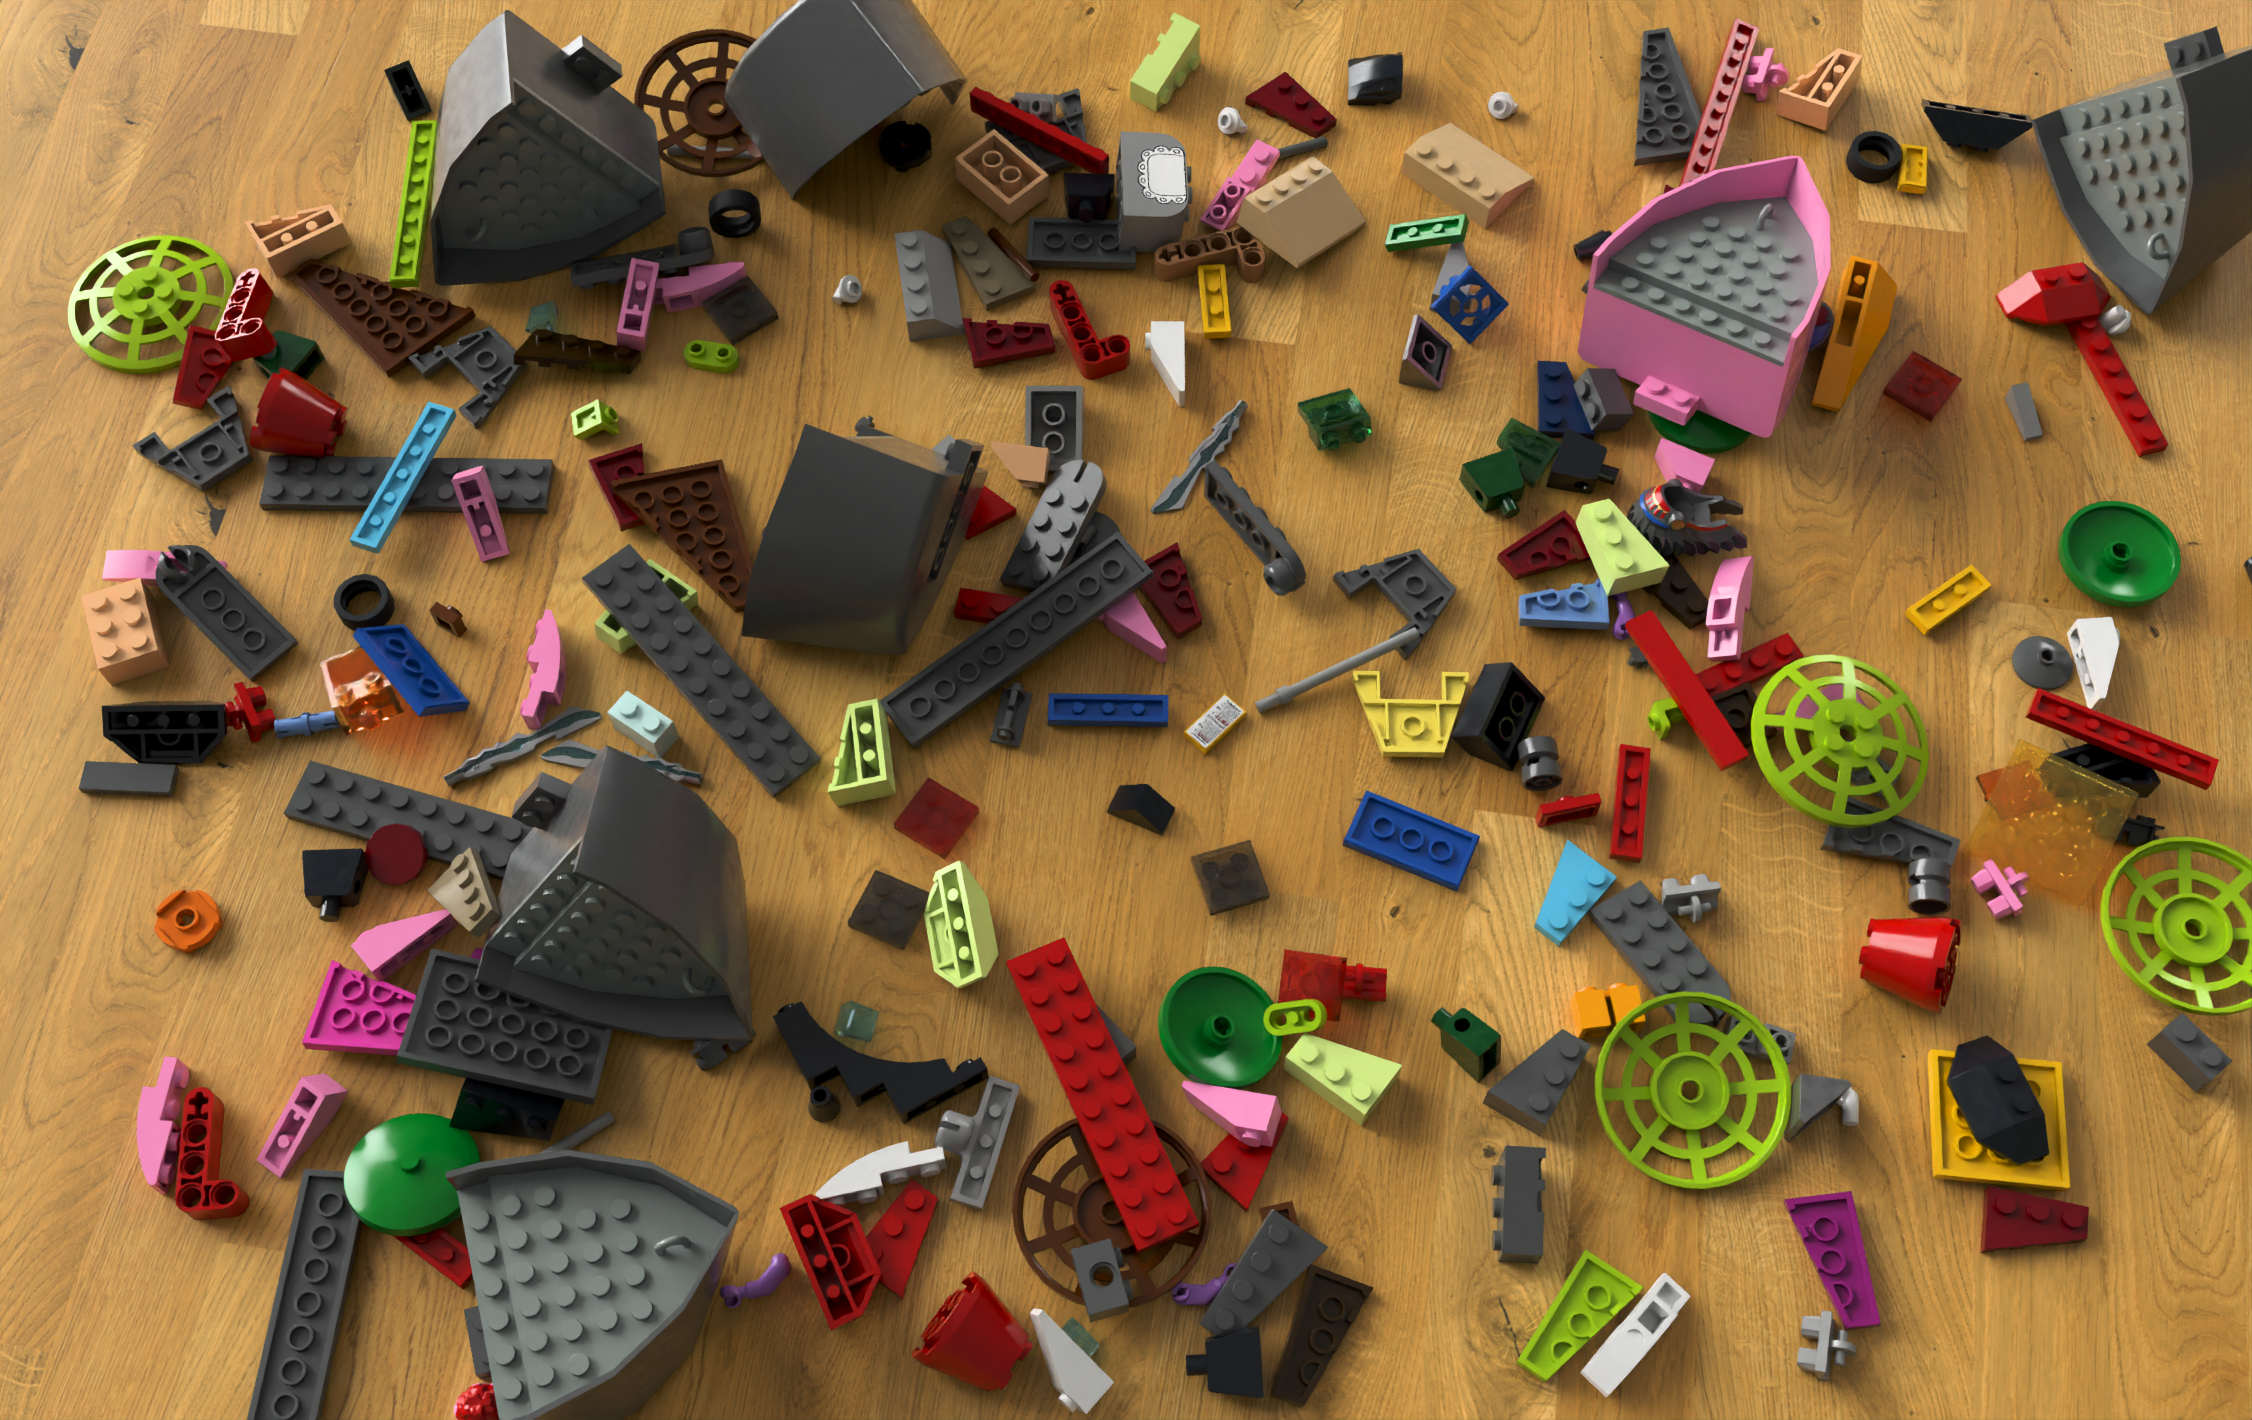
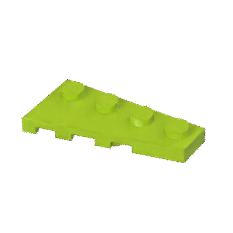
(1578, 1312)

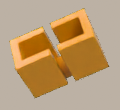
(1600, 1009)

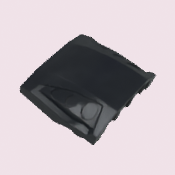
(1375, 79)

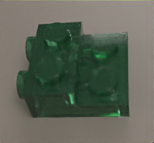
(1335, 419)

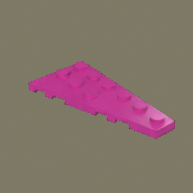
(358, 1014)

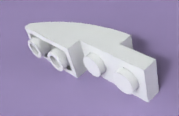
(865, 1177)
(1635, 1335)

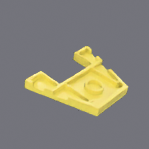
(1411, 725)

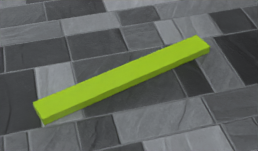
(414, 206)

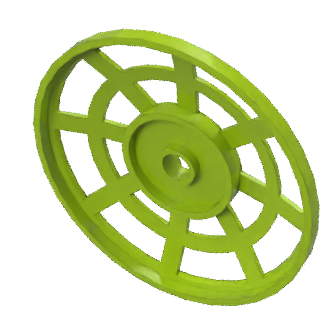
(140, 312)
(1832, 748)
(2170, 920)
(1711, 1086)

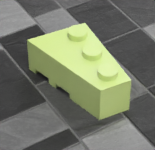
(1169, 64)
(1618, 549)
(612, 633)
(864, 756)
(1342, 1075)

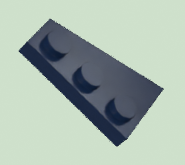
(1558, 402)

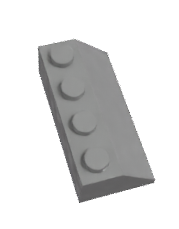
(928, 286)

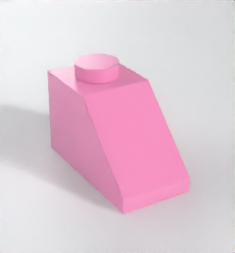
(1683, 464)

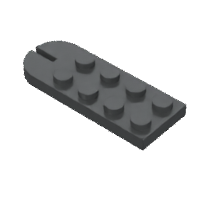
(693, 248)
(1056, 525)
(1282, 565)
(223, 610)
(1659, 950)

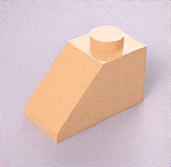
(1024, 462)

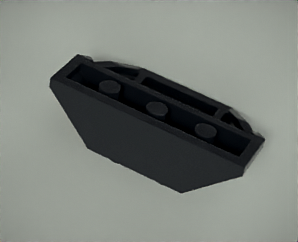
(1975, 126)
(166, 730)
(1998, 1101)

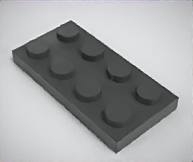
(1077, 244)

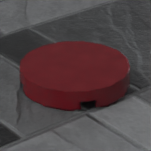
(396, 854)

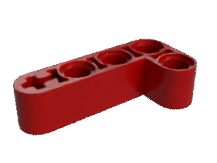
(242, 325)
(1076, 327)
(206, 1152)

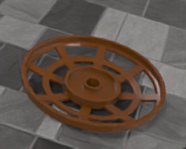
(698, 101)
(1089, 1218)

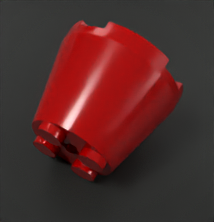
(297, 418)
(1913, 958)
(974, 1337)

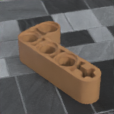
(1225, 247)

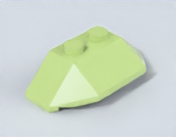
(960, 927)

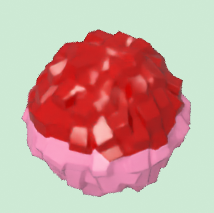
(477, 1403)

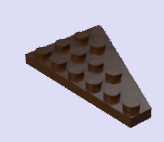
(380, 319)
(698, 521)

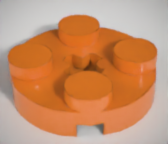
(192, 936)

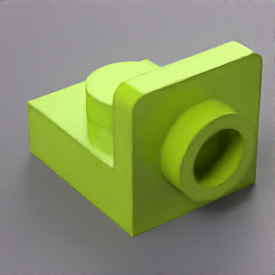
(593, 419)
(1662, 714)

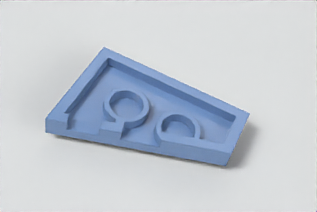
(1569, 608)

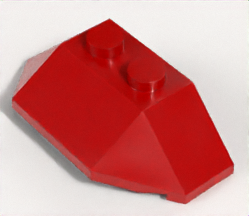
(2055, 295)
(834, 1257)

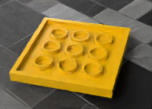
(1963, 1159)

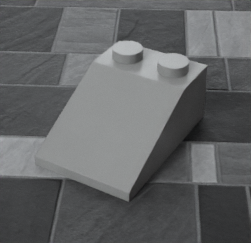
(1056, 421)

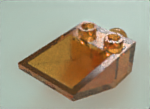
(359, 691)

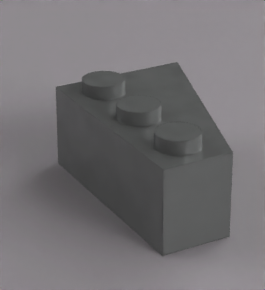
(1538, 1084)
(1518, 1205)

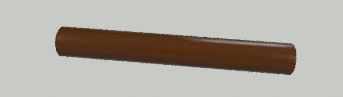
(1013, 254)

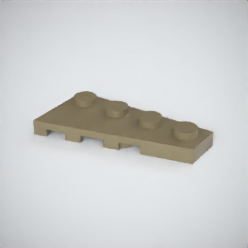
(986, 266)
(467, 893)

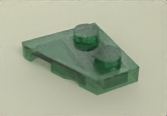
(1532, 449)

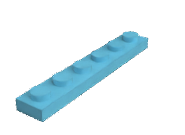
(403, 477)

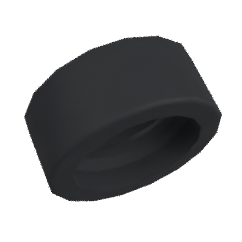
(1871, 172)
(734, 226)
(355, 586)

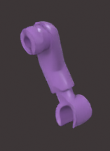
(1625, 613)
(764, 1286)
(1197, 1293)

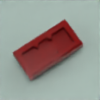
(1568, 809)

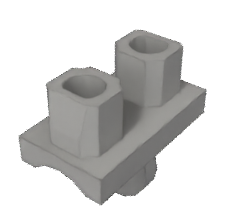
(1040, 105)
(1690, 899)
(1819, 1360)

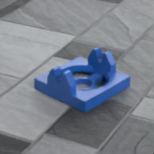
(1482, 317)

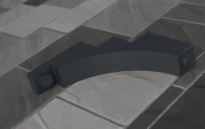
(909, 1085)

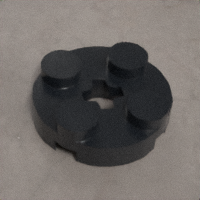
(908, 157)

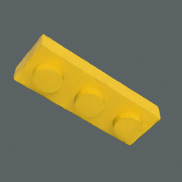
(1214, 301)
(1948, 599)

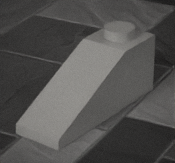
(1453, 265)

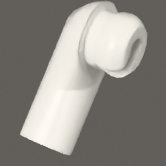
(1850, 1108)

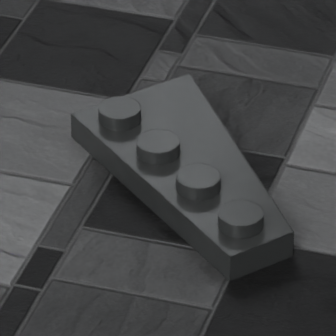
(1892, 840)
(1264, 1270)

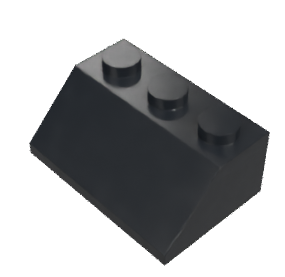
(1498, 715)

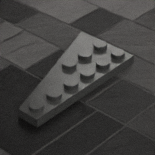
(1666, 103)

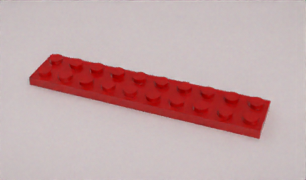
(1102, 1096)

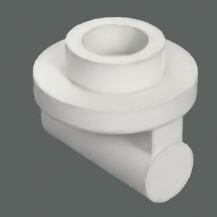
(1502, 105)
(1230, 121)
(848, 290)
(2116, 320)

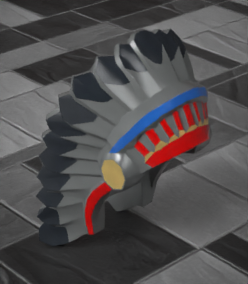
(1680, 522)

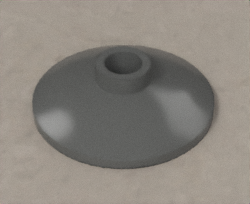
(2035, 670)

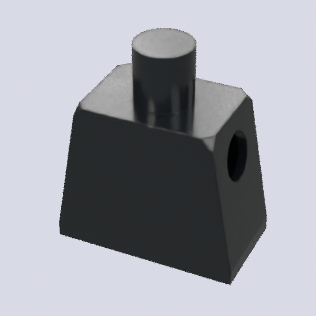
(1088, 195)
(1580, 465)
(333, 879)
(1231, 1363)

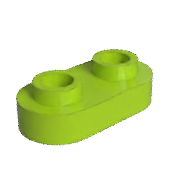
(709, 356)
(1296, 1017)

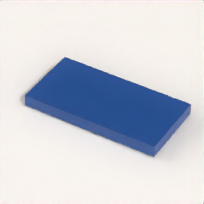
(411, 670)
(1411, 840)

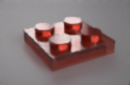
(1922, 386)
(936, 818)
(1313, 977)

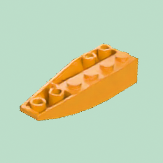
(1859, 325)

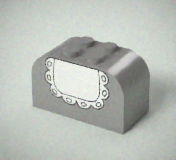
(1151, 190)

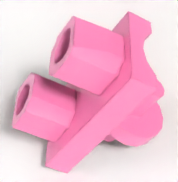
(1767, 75)
(2007, 902)

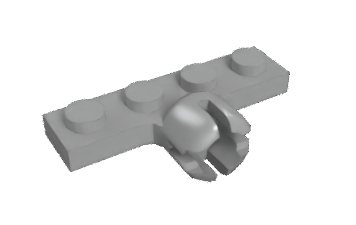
(978, 1141)

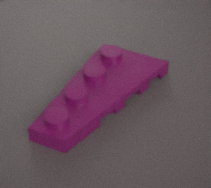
(1836, 1248)

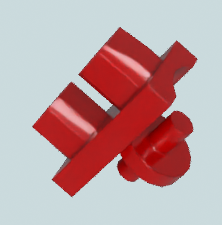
(244, 711)
(1365, 983)

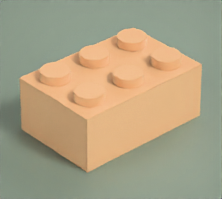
(1002, 177)
(125, 631)

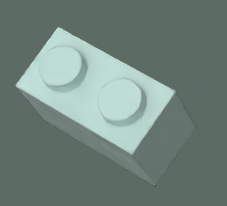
(643, 724)

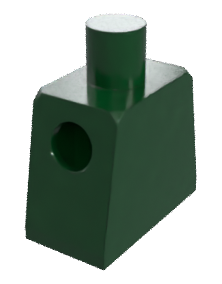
(291, 353)
(1494, 482)
(1469, 1041)

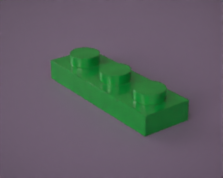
(1427, 233)

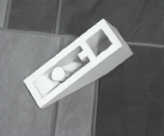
(1168, 355)
(2094, 650)
(1070, 1368)

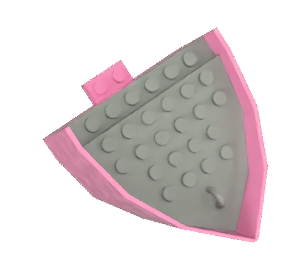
(1714, 294)

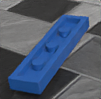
(1108, 710)

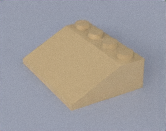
(1464, 173)
(1301, 212)

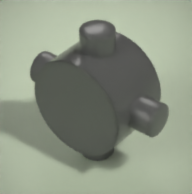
(866, 421)
(1637, 658)

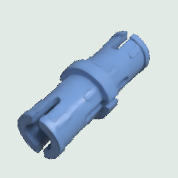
(306, 724)

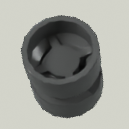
(1539, 763)
(1928, 886)

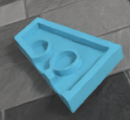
(1572, 893)

